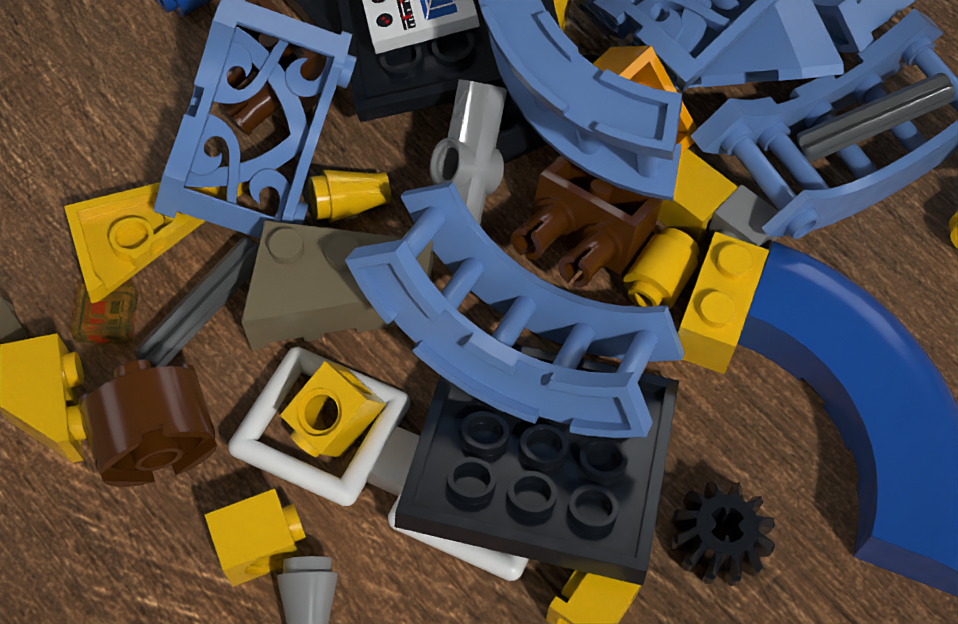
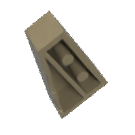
(307, 287)

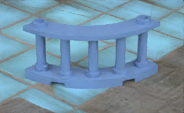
(584, 113)
(746, 125)
(488, 364)

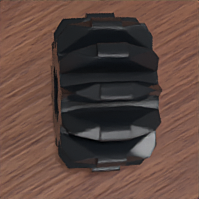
(730, 555)

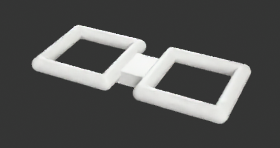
(380, 460)

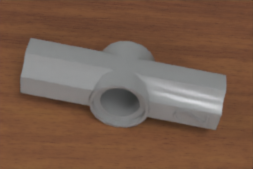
(470, 150)

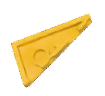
(123, 234)

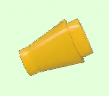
(346, 193)

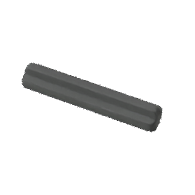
(876, 117)
(199, 305)

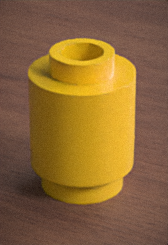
(662, 269)

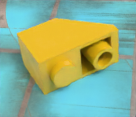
(41, 393)

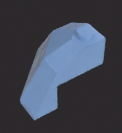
(779, 46)

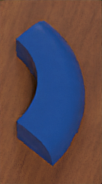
(881, 399)

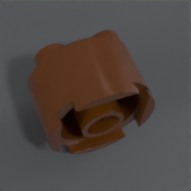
(147, 423)

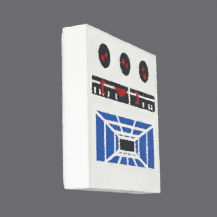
(409, 22)

